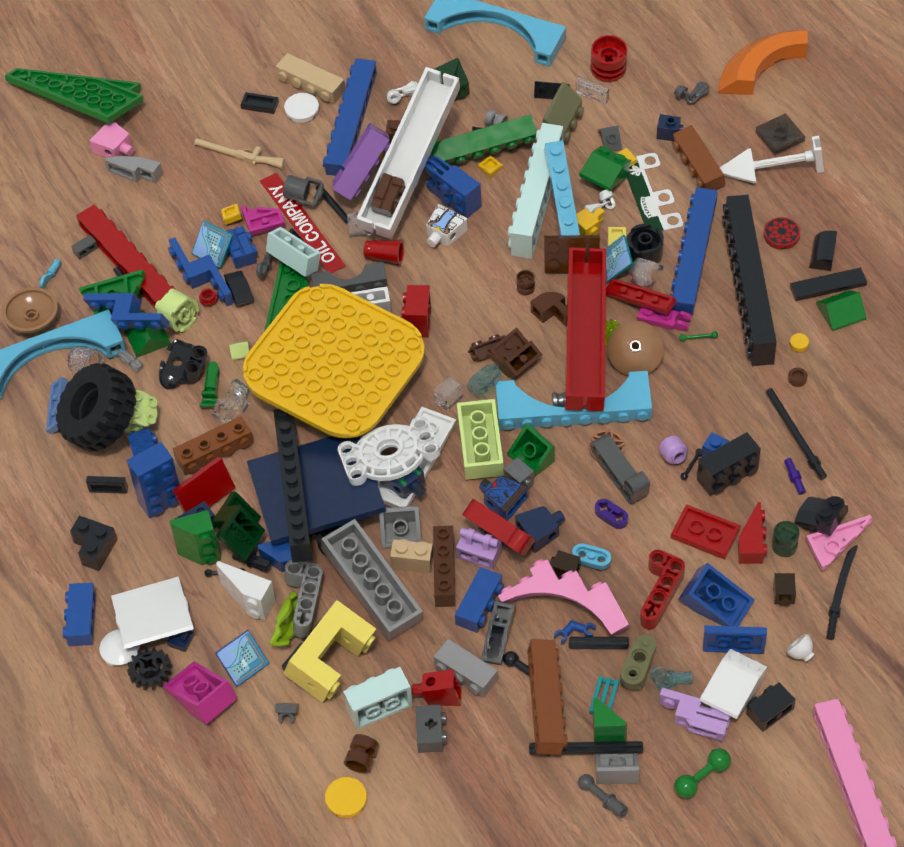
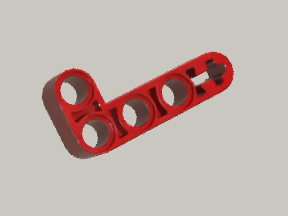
(499, 527)
(659, 592)

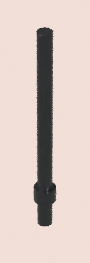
(813, 460)

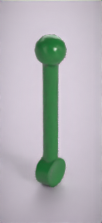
(683, 337)

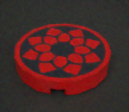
(781, 233)

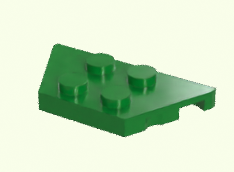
(122, 284)

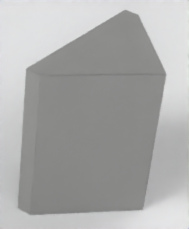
(400, 524)
(617, 768)

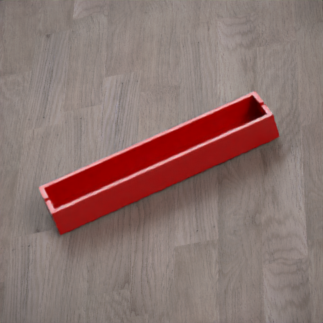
(585, 330)

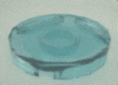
(483, 378)

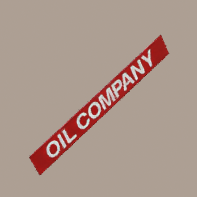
(303, 224)

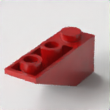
(750, 542)

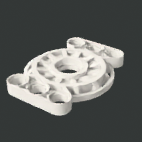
(386, 468)

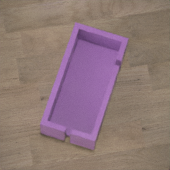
(360, 161)

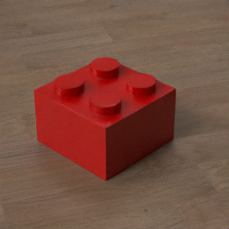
(417, 307)

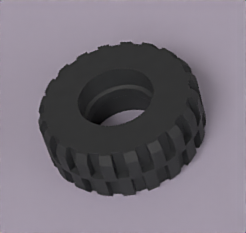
(96, 407)

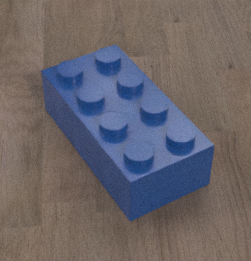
(154, 479)

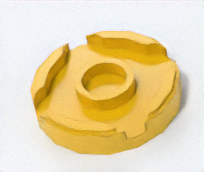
(346, 797)

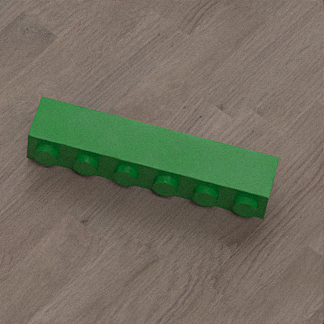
(486, 140)

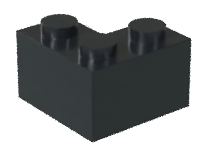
(96, 541)

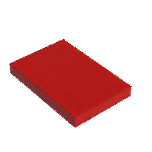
(206, 485)
(705, 532)

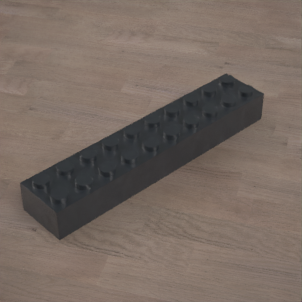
(750, 281)

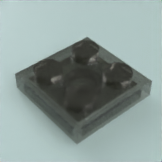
(780, 134)

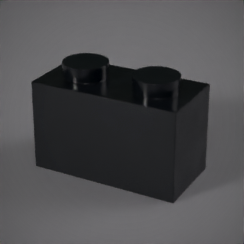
(770, 706)

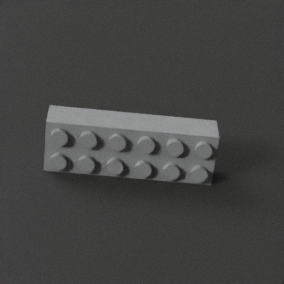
(371, 579)

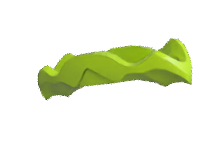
(284, 631)

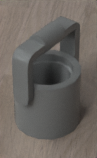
(298, 189)

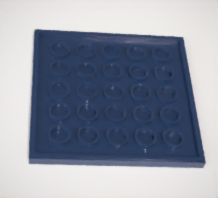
(326, 488)

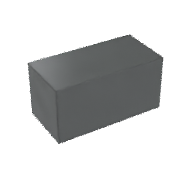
(84, 247)

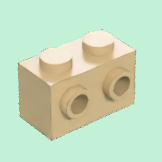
(411, 555)

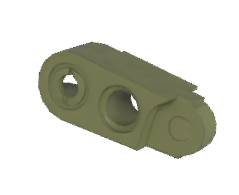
(644, 650)

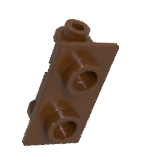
(480, 349)

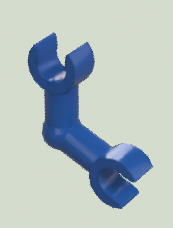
(573, 625)

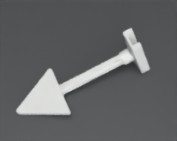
(743, 166)

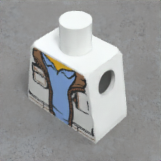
(445, 226)

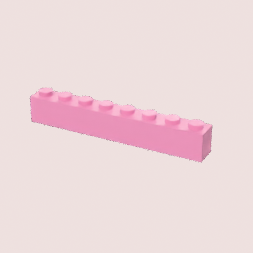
(852, 775)

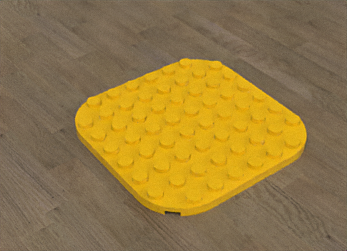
(334, 360)

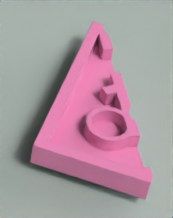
(828, 548)

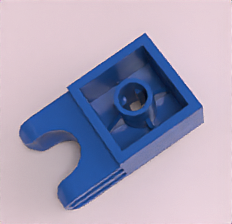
(453, 186)

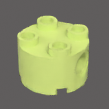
(178, 310)
(144, 412)

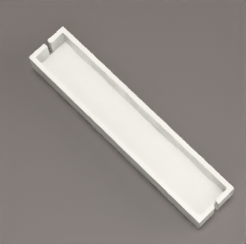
(411, 146)

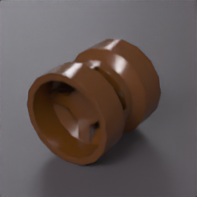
(525, 282)

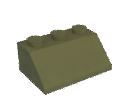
(564, 110)

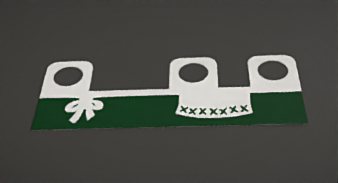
(647, 199)

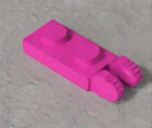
(665, 321)

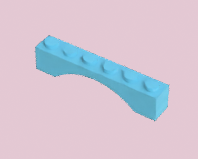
(561, 187)

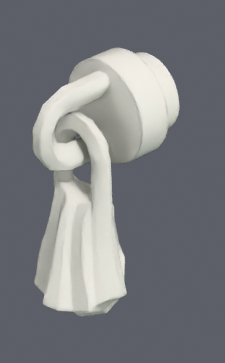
(393, 96)
(604, 195)

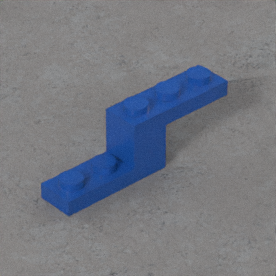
(200, 272)
(126, 310)

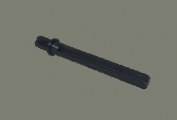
(597, 748)

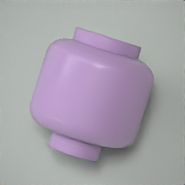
(673, 450)

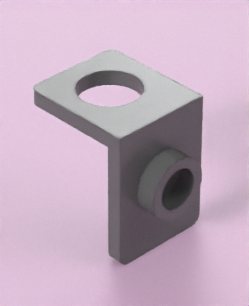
(611, 138)

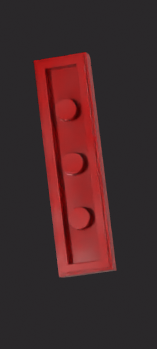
(640, 296)

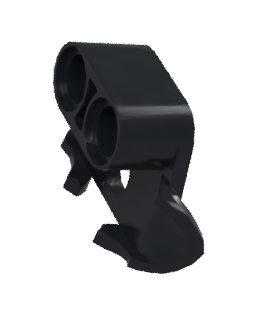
(172, 375)

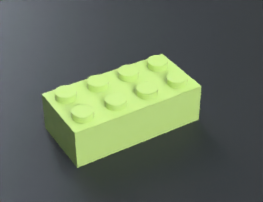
(480, 439)

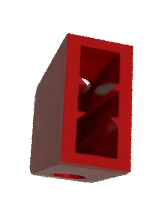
(439, 688)

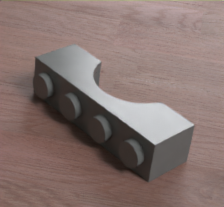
(371, 277)

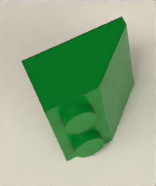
(605, 168)

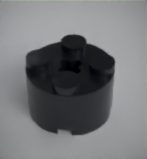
(646, 243)

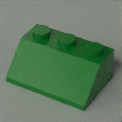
(196, 538)

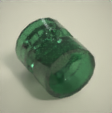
(785, 538)

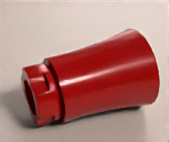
(384, 250)

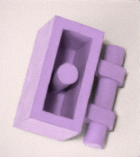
(478, 548)

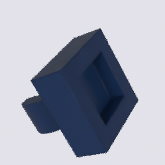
(180, 641)

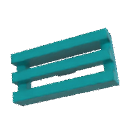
(607, 682)

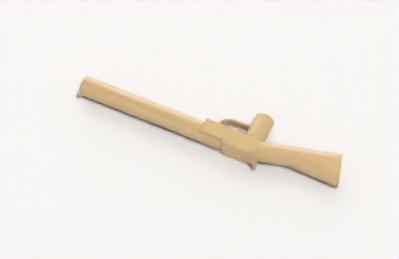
(252, 157)

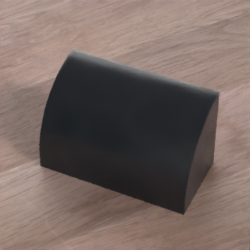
(823, 250)

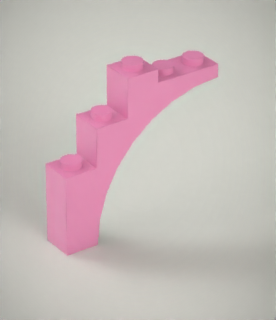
(546, 583)

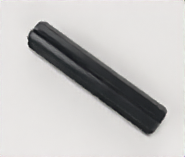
(598, 642)

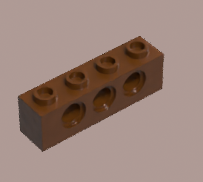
(444, 566)

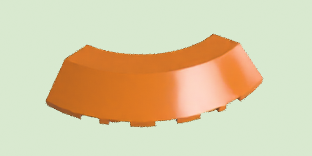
(748, 63)

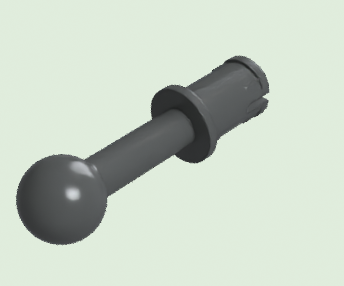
(586, 783)

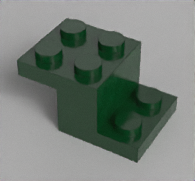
(238, 526)

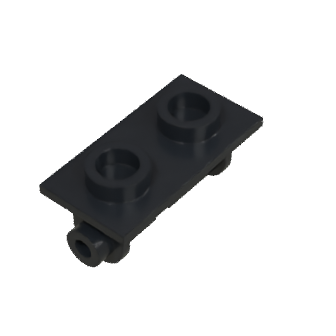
(546, 90)

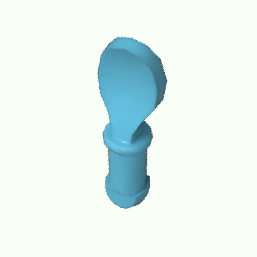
(50, 272)

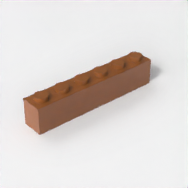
(545, 697)

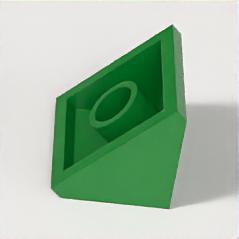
(842, 309)
(146, 340)
(532, 449)
(607, 724)

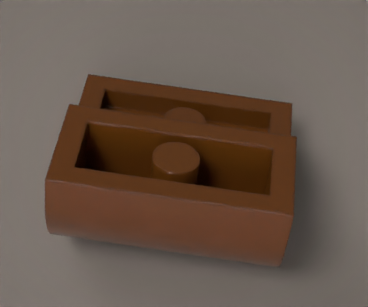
(514, 353)

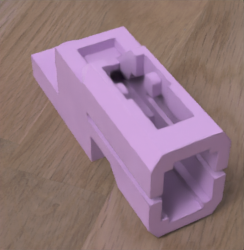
(694, 716)

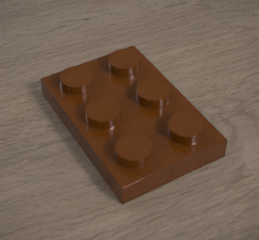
(557, 250)

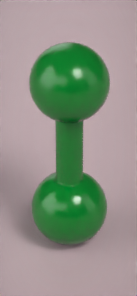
(718, 761)

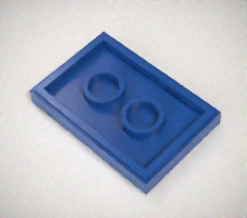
(740, 639)

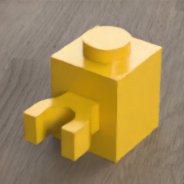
(590, 223)

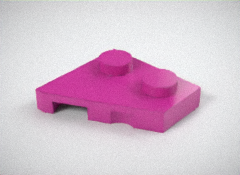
(262, 219)

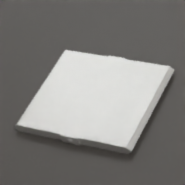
(152, 612)

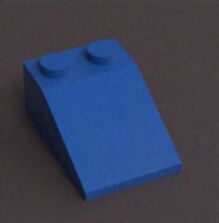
(716, 597)

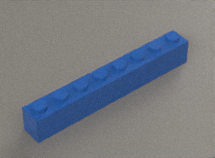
(350, 114)
(694, 249)

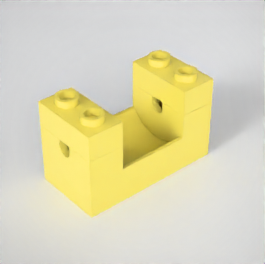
(337, 625)

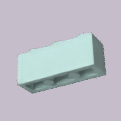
(293, 251)

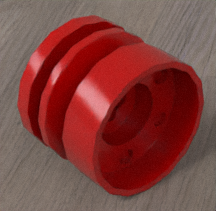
(608, 58)

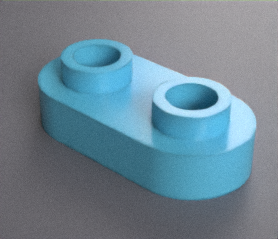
(592, 556)

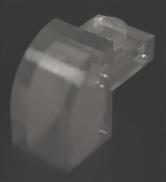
(233, 404)

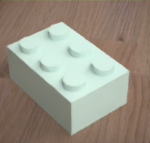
(378, 698)

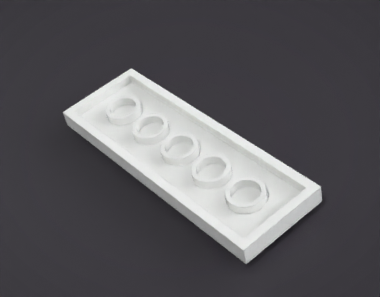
(442, 428)

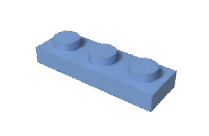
(55, 393)

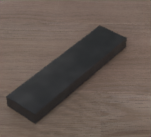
(828, 284)

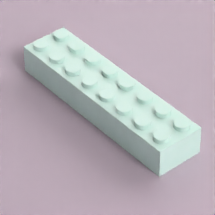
(534, 196)

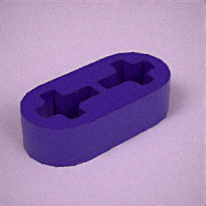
(610, 515)

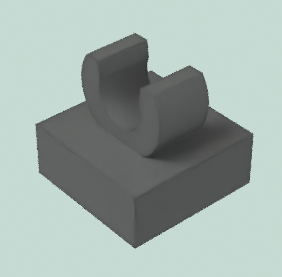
(286, 708)

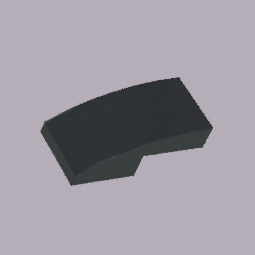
(239, 288)

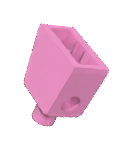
(111, 141)

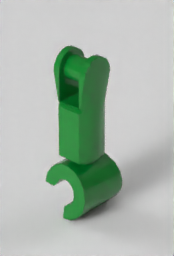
(209, 394)

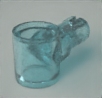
(671, 677)

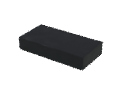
(259, 103)
(106, 484)

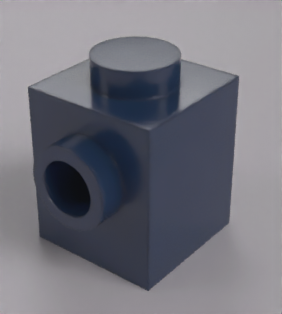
(667, 126)

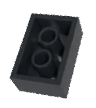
(728, 464)

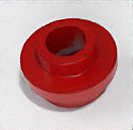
(210, 294)

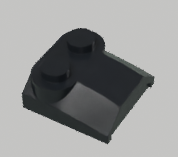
(821, 514)

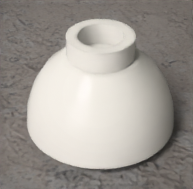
(801, 648)

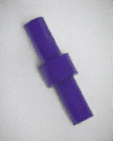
(794, 476)

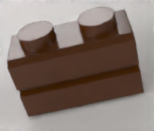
(388, 195)

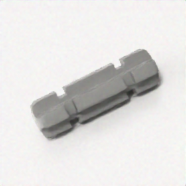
(129, 359)

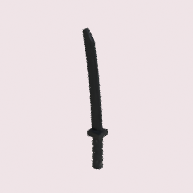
(834, 611)

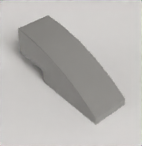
(134, 168)

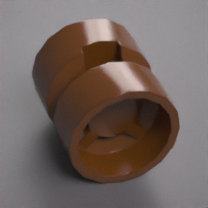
(362, 751)

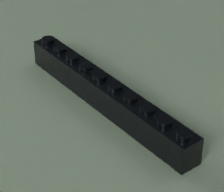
(292, 487)

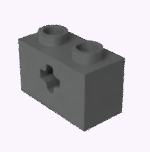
(426, 718)

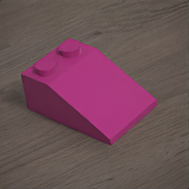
(201, 692)

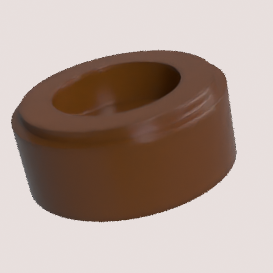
(797, 377)

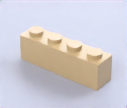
(310, 78)

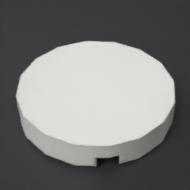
(301, 107)

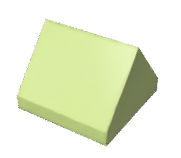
(239, 350)

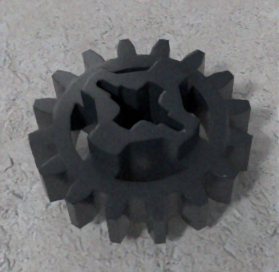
(149, 668)

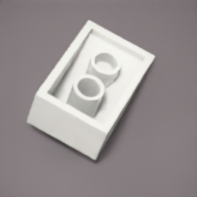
(248, 590)
(733, 683)

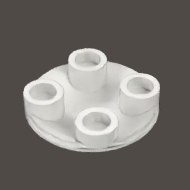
(113, 650)

